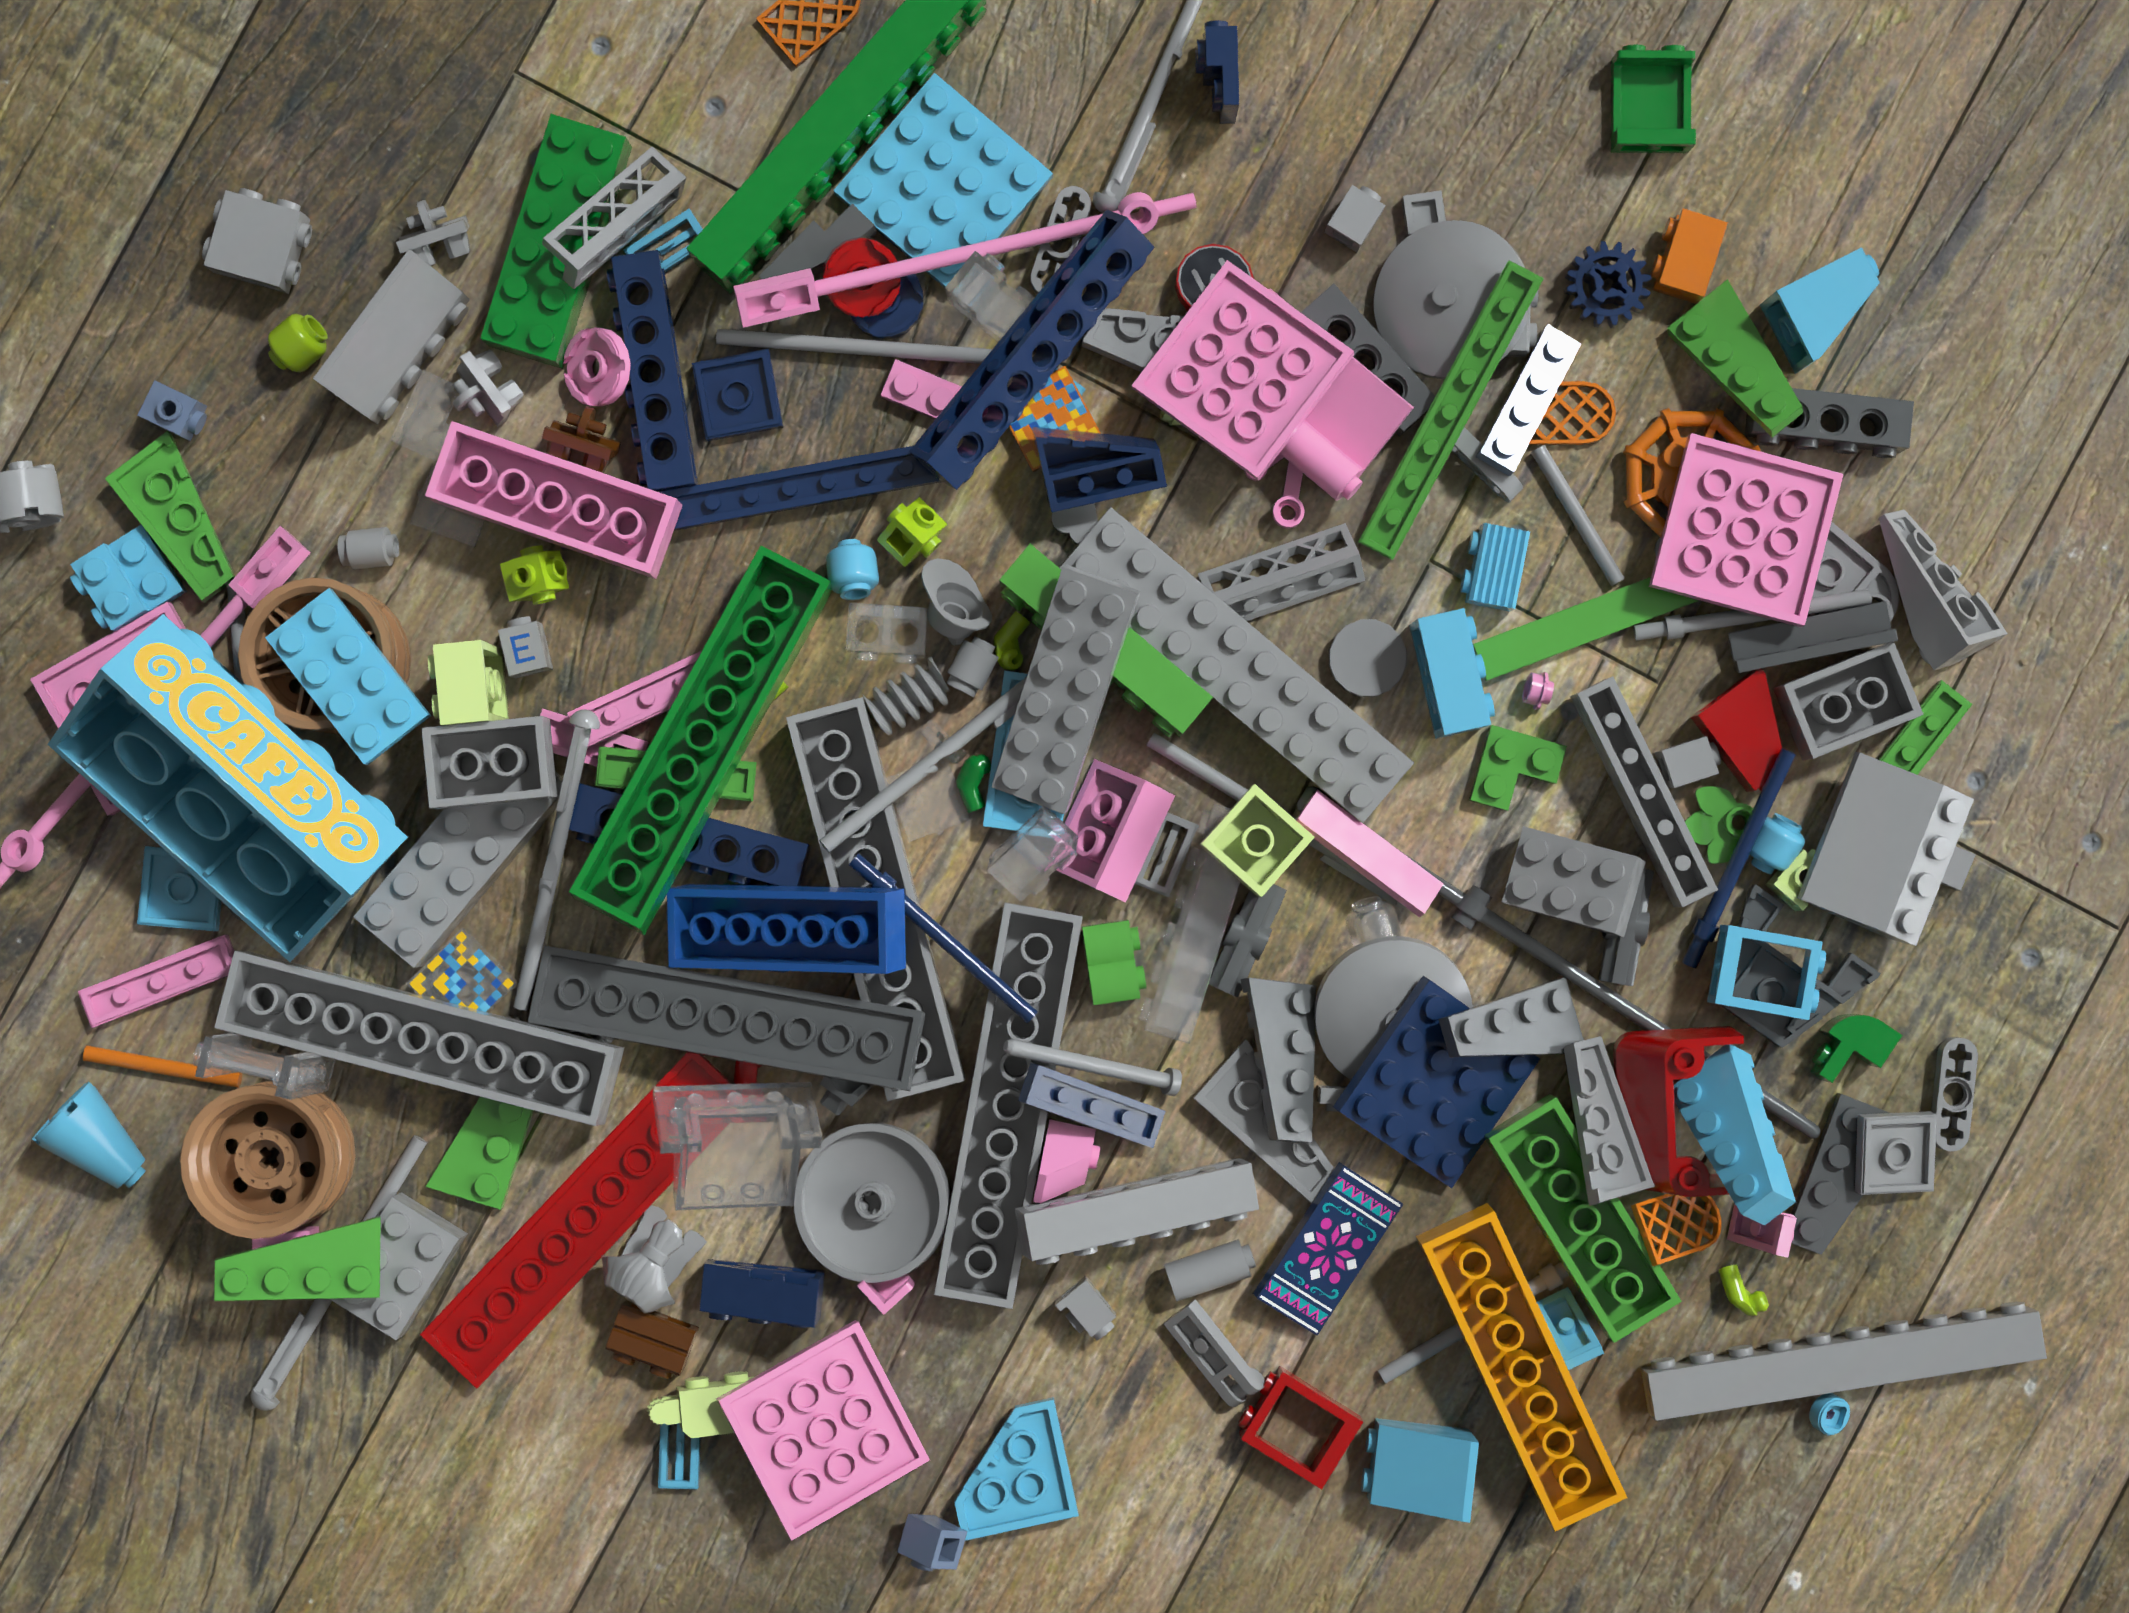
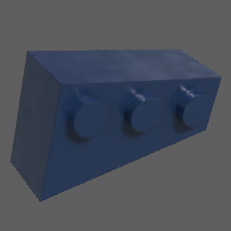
(1095, 466)
(762, 1293)

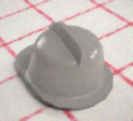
(955, 600)

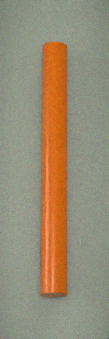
(155, 1065)

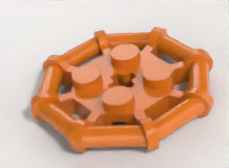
(1667, 464)

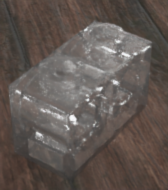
(889, 621)

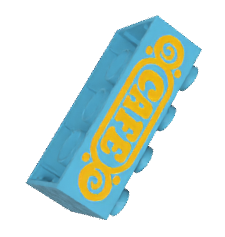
(226, 786)

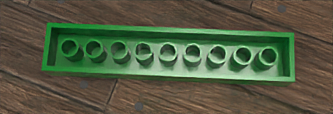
(829, 137)
(701, 740)

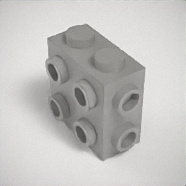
(257, 240)

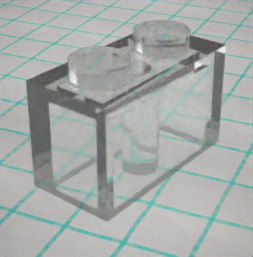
(1033, 854)

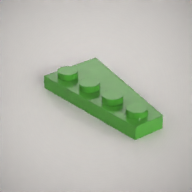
(1733, 353)
(484, 1154)

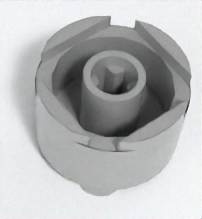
(29, 496)

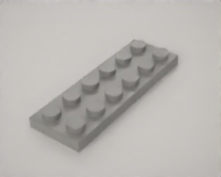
(1065, 688)

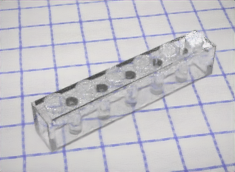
(1191, 941)

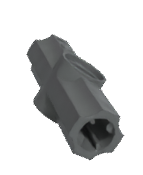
(1246, 939)
(1620, 953)

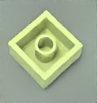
(1257, 840)

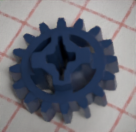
(1596, 274)

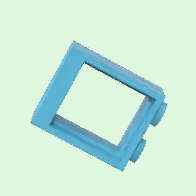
(1726, 966)

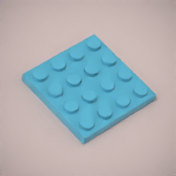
(942, 177)

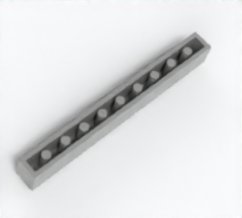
(1843, 1362)

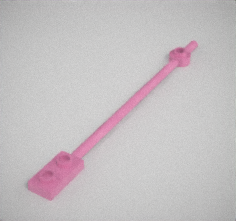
(798, 292)
(261, 575)

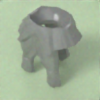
(651, 1261)

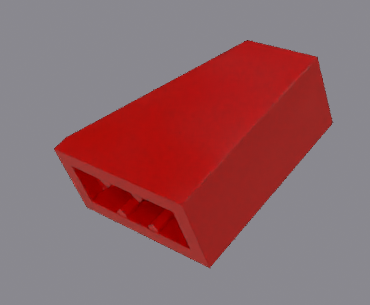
(1743, 729)

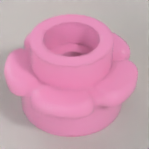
(1537, 690)

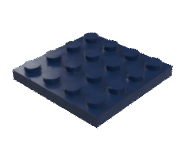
(1421, 1098)

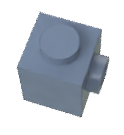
(173, 411)
(931, 1542)

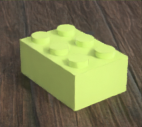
(468, 682)

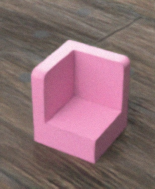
(888, 1293)

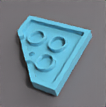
(1020, 1477)

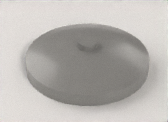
(1436, 291)
(1369, 988)
(872, 1202)

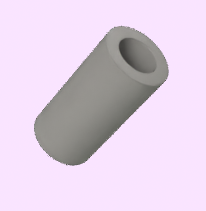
(1210, 1269)

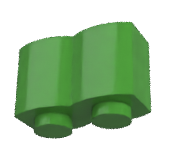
(1111, 961)

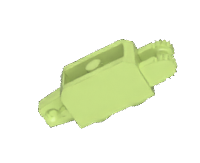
(697, 1406)

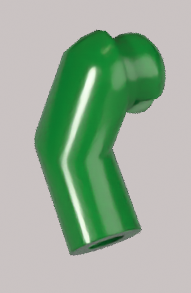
(969, 779)

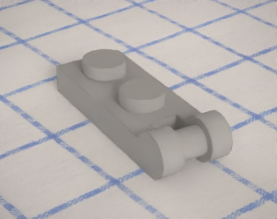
(1214, 1354)

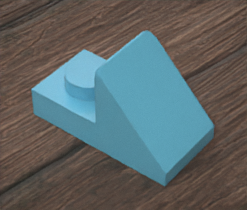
(1570, 1328)

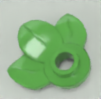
(1714, 822)

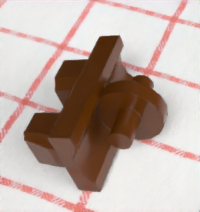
(564, 438)

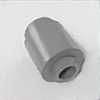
(368, 548)
(972, 666)

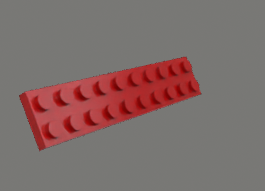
(562, 1238)

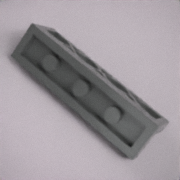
(1819, 637)

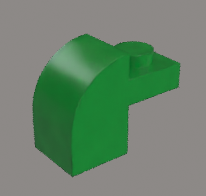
(1856, 1035)

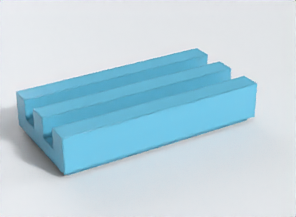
(680, 256)
(679, 1482)

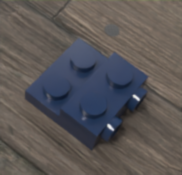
(1218, 62)

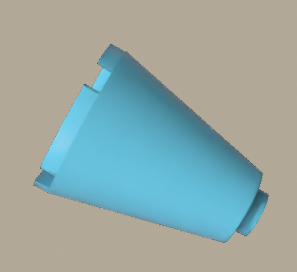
(92, 1139)

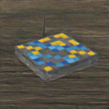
(464, 975)

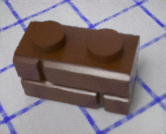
(652, 1340)

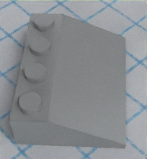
(393, 338)
(1885, 849)

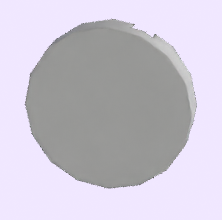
(1367, 658)

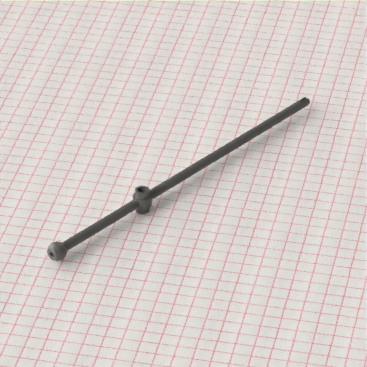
(1474, 907)

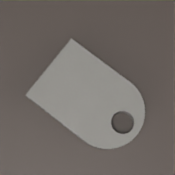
(1851, 568)

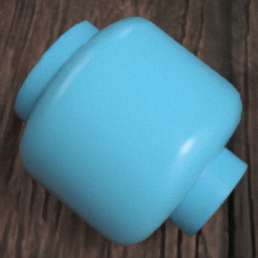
(852, 569)
(1777, 844)

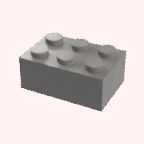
(1848, 701)
(489, 762)
(1573, 881)
(413, 1257)

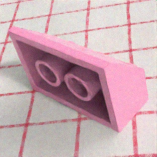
(1115, 828)

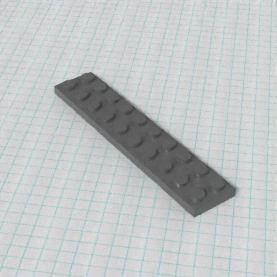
(727, 1018)

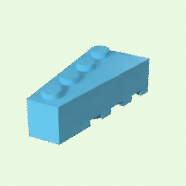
(1734, 1132)

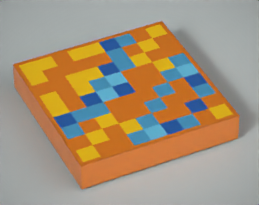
(1053, 407)

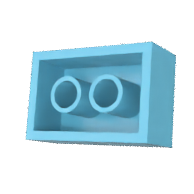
(1451, 673)

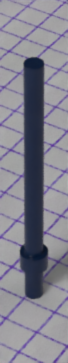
(1706, 927)
(947, 941)

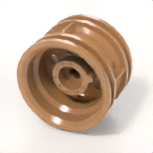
(266, 670)
(211, 1170)

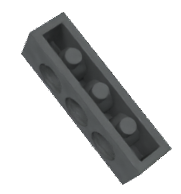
(1335, 309)
(1890, 417)

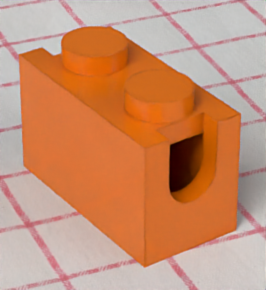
(1688, 256)

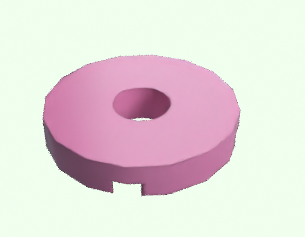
(613, 366)

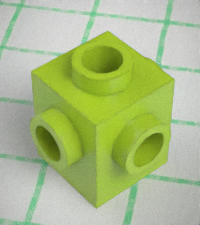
(912, 531)
(535, 575)

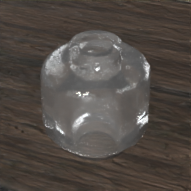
(1372, 920)

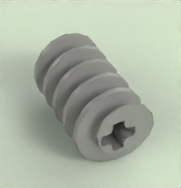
(908, 697)

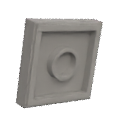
(1895, 1152)

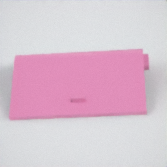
(1346, 430)

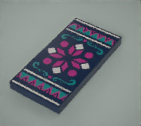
(1327, 1249)

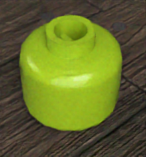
(297, 342)

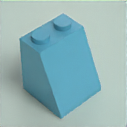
(1819, 306)
(1421, 1468)

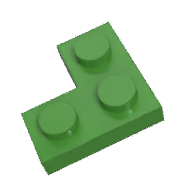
(1506, 756)

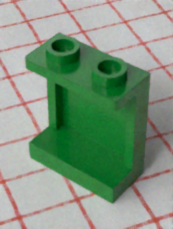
(1651, 100)

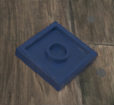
(737, 395)

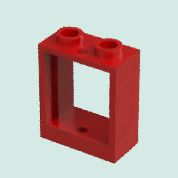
(1334, 1446)

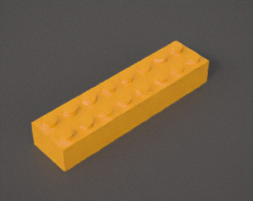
(1521, 1366)

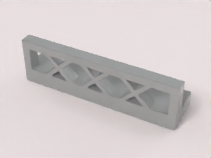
(623, 228)
(1287, 582)

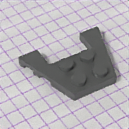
(1775, 979)

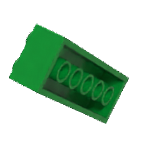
(532, 304)

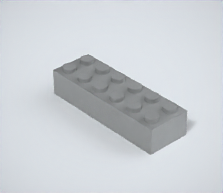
(449, 873)

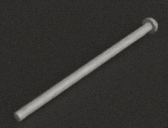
(1142, 127)
(851, 346)
(995, 714)
(584, 721)
(1236, 791)
(303, 1326)

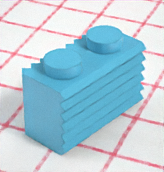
(1495, 567)

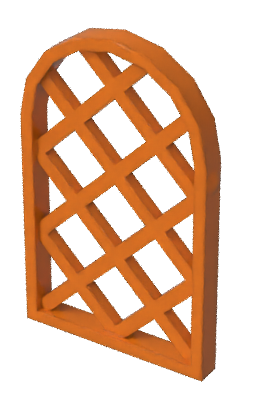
(817, 44)
(1573, 385)
(1649, 1238)

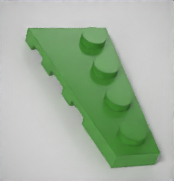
(169, 508)
(313, 1266)

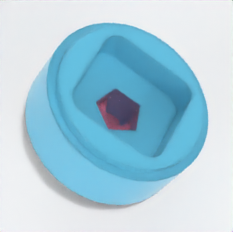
(1829, 1414)

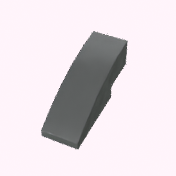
(815, 244)

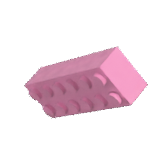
(553, 500)

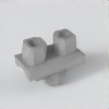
(451, 232)
(479, 391)

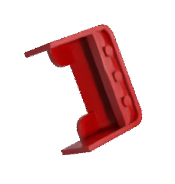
(1645, 1073)

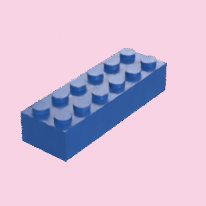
(787, 928)

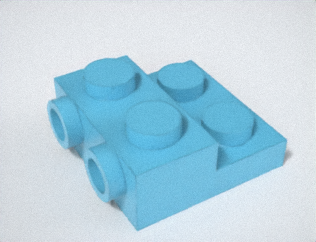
(126, 579)

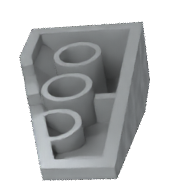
(1939, 609)

